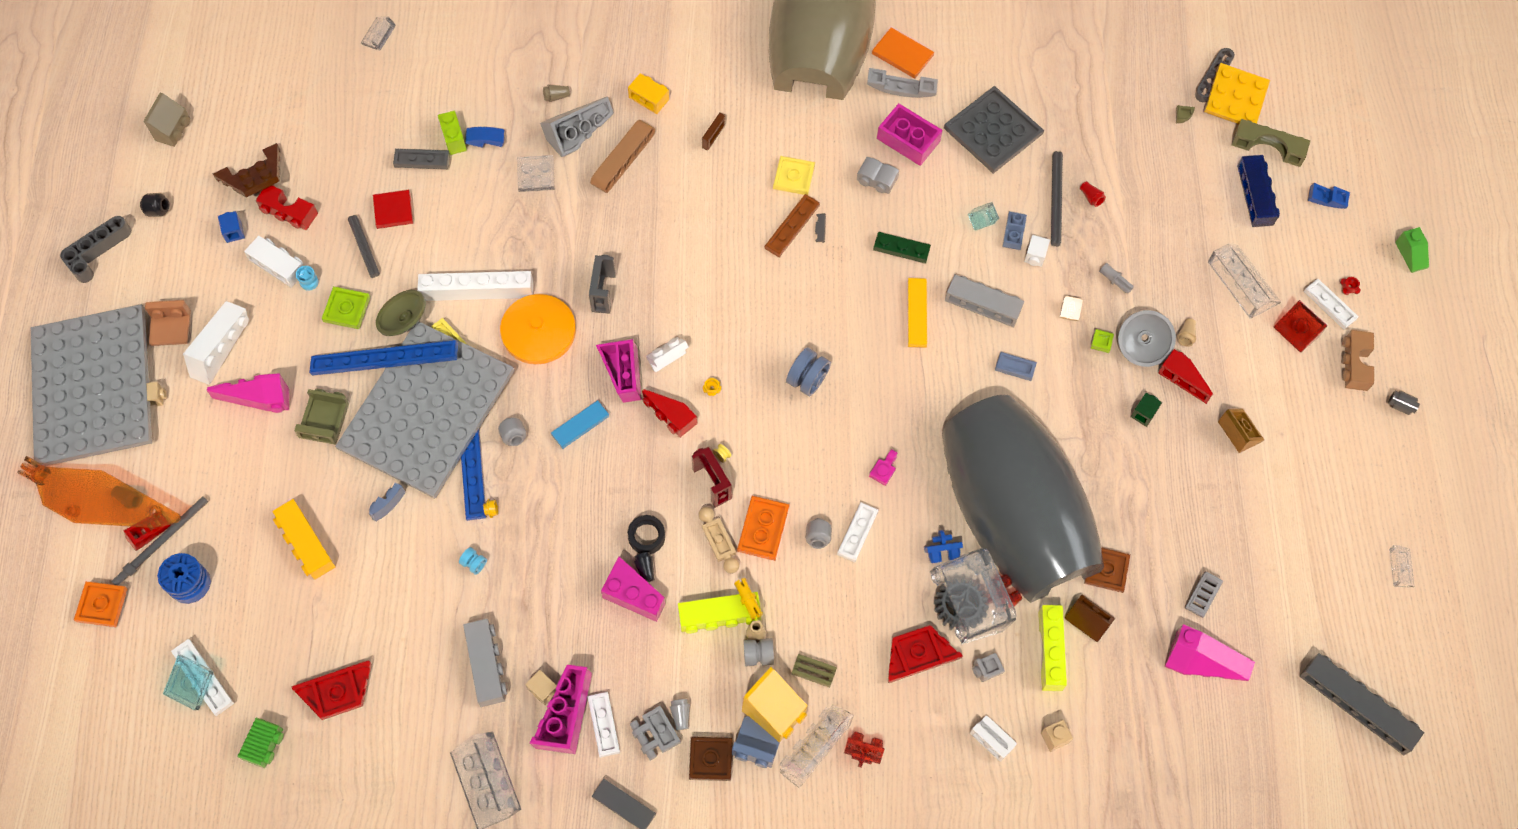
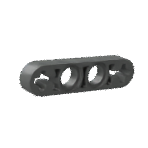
(1212, 72)

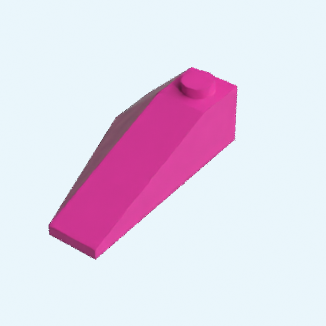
(264, 393)
(1202, 655)

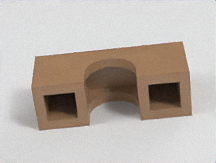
(1356, 374)

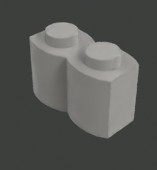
(877, 175)

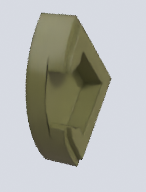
(1184, 113)

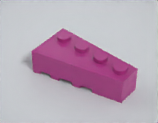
(564, 713)

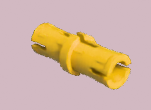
(748, 598)

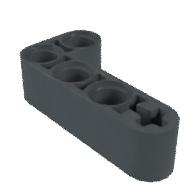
(93, 245)

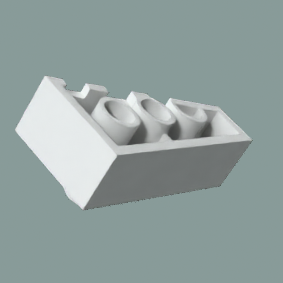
(215, 342)

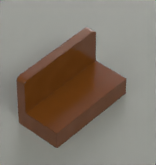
(1089, 618)

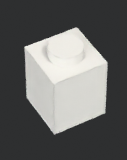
(1037, 251)

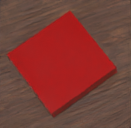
(392, 209)

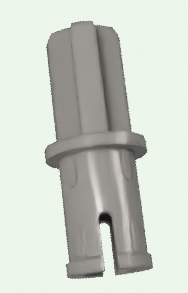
(1116, 278)

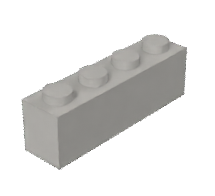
(984, 300)
(484, 662)

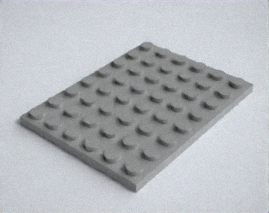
(90, 385)
(425, 413)

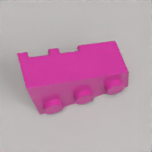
(623, 368)
(632, 591)

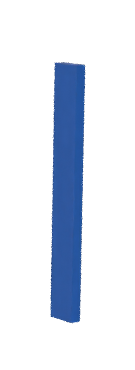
(384, 357)
(473, 480)

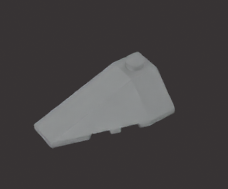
(572, 128)

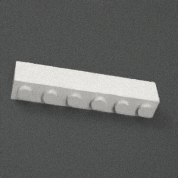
(475, 285)

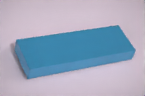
(580, 424)

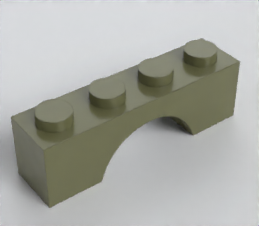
(1291, 147)

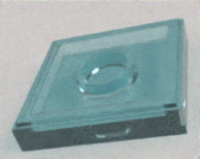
(188, 682)

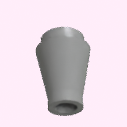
(680, 713)

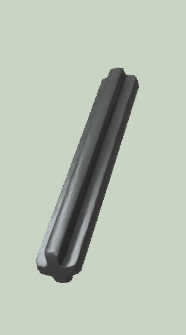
(363, 246)

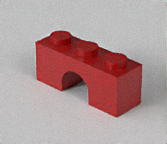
(299, 214)

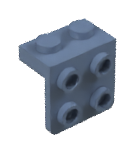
(755, 744)

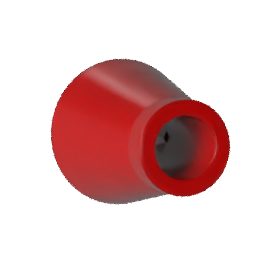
(1094, 195)

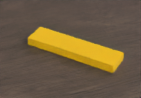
(917, 312)

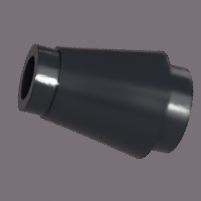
(645, 566)

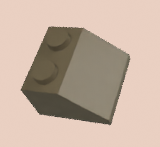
(166, 120)

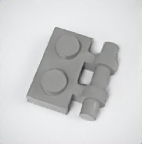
(661, 730)

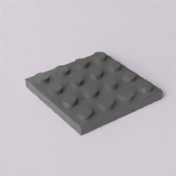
(993, 129)

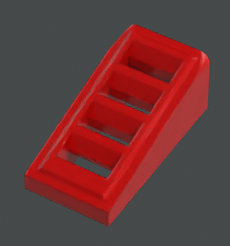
(142, 539)

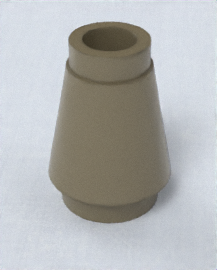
(555, 92)

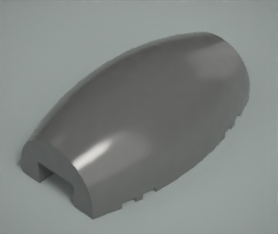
(1021, 496)

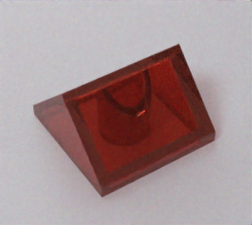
(1300, 326)

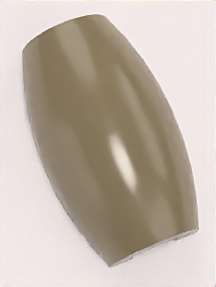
(819, 42)

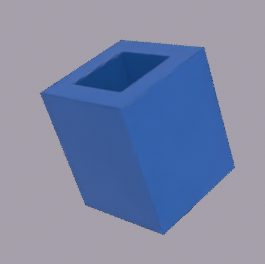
(231, 226)

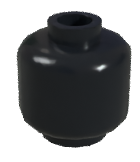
(154, 204)

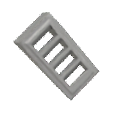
(1213, 586)

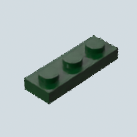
(902, 247)

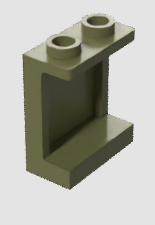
(323, 416)

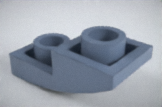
(1014, 230)
(384, 506)

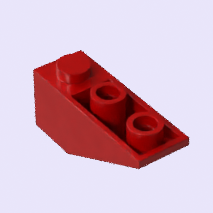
(674, 413)

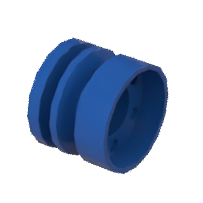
(184, 578)

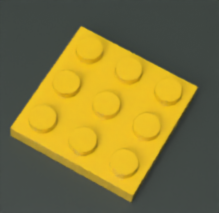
(1236, 94)

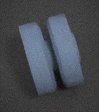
(808, 371)

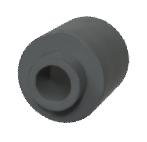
(1404, 402)

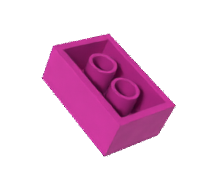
(909, 134)

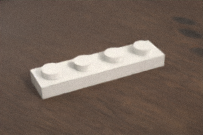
(215, 696)

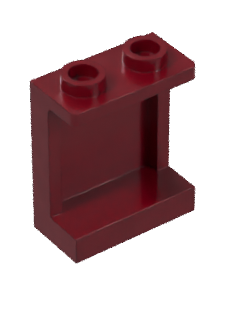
(722, 490)

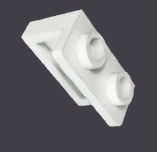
(667, 353)

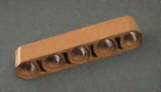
(622, 156)

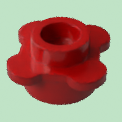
(1353, 282)

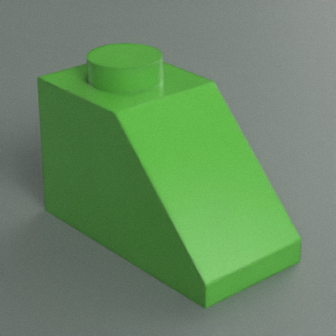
(1414, 249)

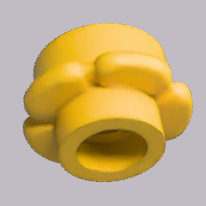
(711, 382)
(490, 508)

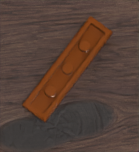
(792, 225)

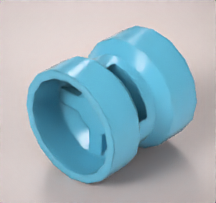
(307, 278)
(472, 560)

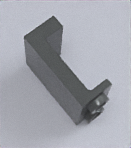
(599, 298)

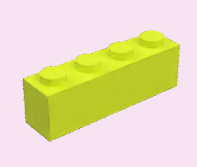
(713, 613)

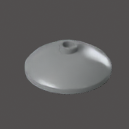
(1158, 344)

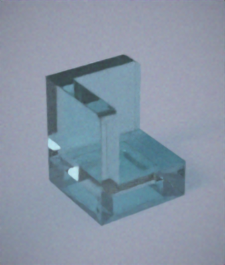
(983, 216)

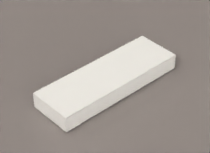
(1331, 304)
(857, 532)
(603, 724)

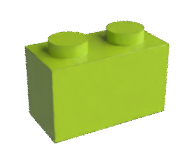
(452, 132)

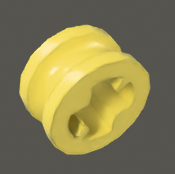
(722, 453)

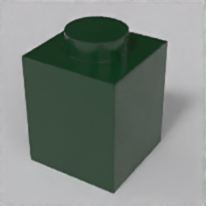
(1146, 409)

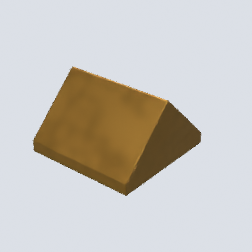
(1240, 429)

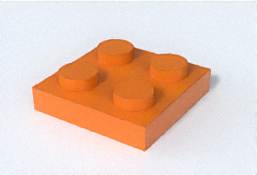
(100, 604)

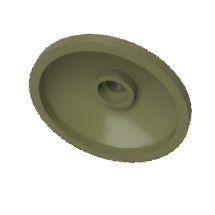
(400, 313)

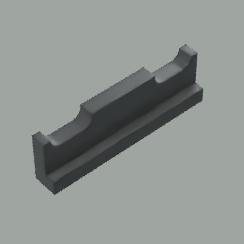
(820, 228)

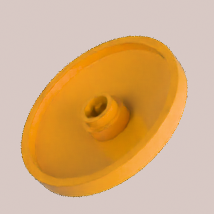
(538, 329)

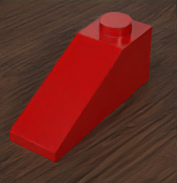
(1183, 373)

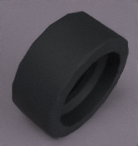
(644, 520)

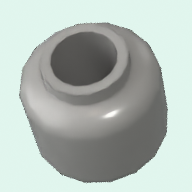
(512, 431)
(818, 533)

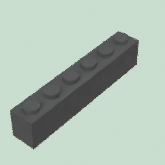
(1362, 704)

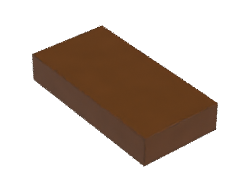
(713, 131)

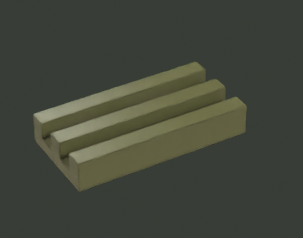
(816, 663)

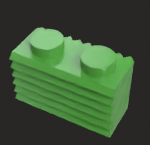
(261, 742)

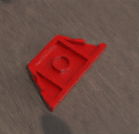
(919, 652)
(336, 691)

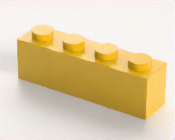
(303, 538)

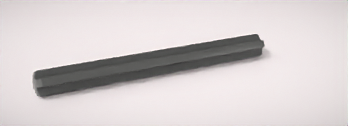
(1056, 207)

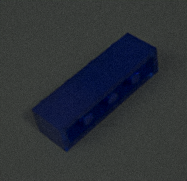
(1258, 191)

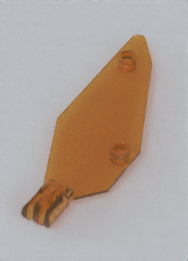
(95, 497)

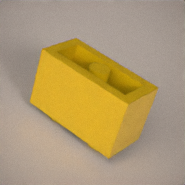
(648, 93)

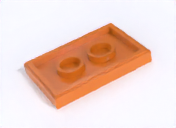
(902, 52)
(763, 528)

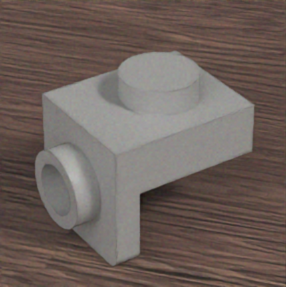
(987, 667)

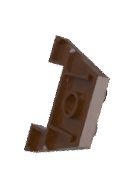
(256, 177)

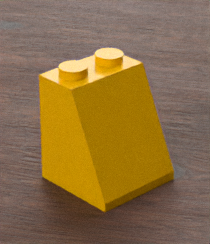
(774, 705)

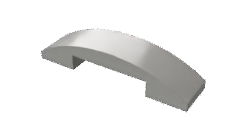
(901, 86)

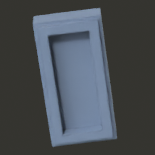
(1015, 366)

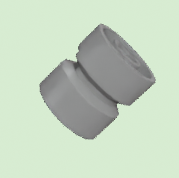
(758, 652)

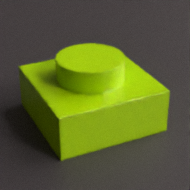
(1102, 341)

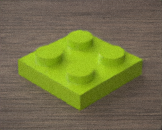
(346, 307)

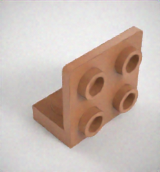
(168, 322)

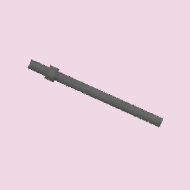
(130, 569)

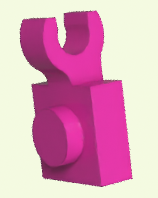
(884, 470)

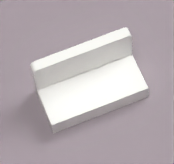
(993, 738)

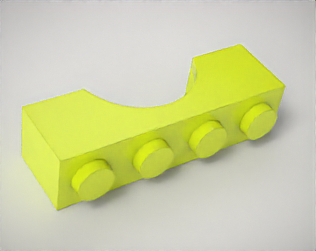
(1054, 663)

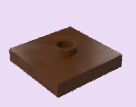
(710, 758)

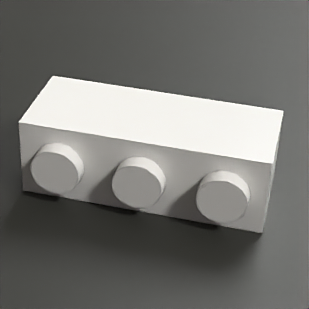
(274, 260)

